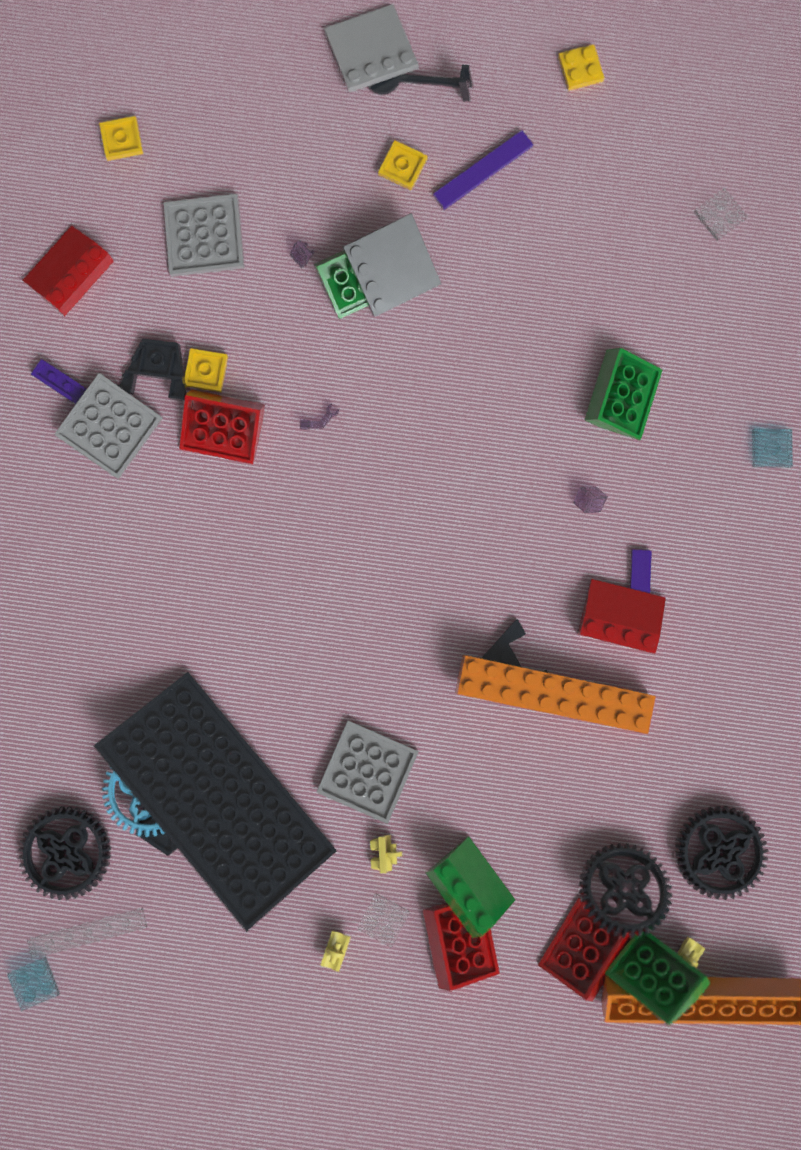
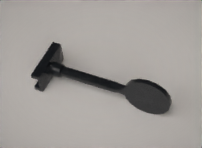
(463, 82)

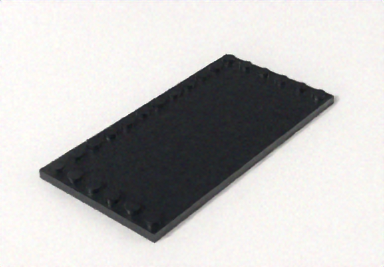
(215, 800)

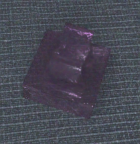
(301, 253)

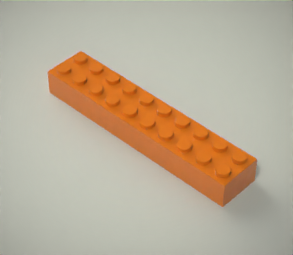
(555, 694)
(723, 1002)

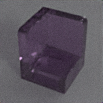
(590, 499)

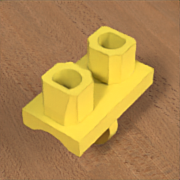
(387, 853)
(335, 950)
(691, 951)

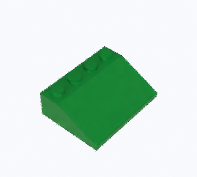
(341, 284)
(623, 393)
(471, 888)
(657, 977)

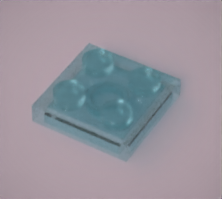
(772, 448)
(33, 983)

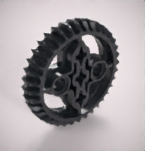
(730, 852)
(55, 853)
(632, 896)

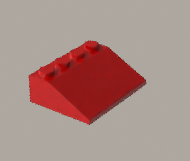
(68, 270)
(221, 426)
(622, 616)
(582, 952)
(455, 954)

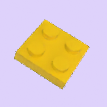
(581, 67)
(121, 138)
(403, 165)
(206, 370)

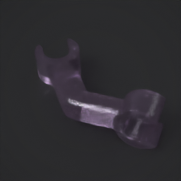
(307, 424)

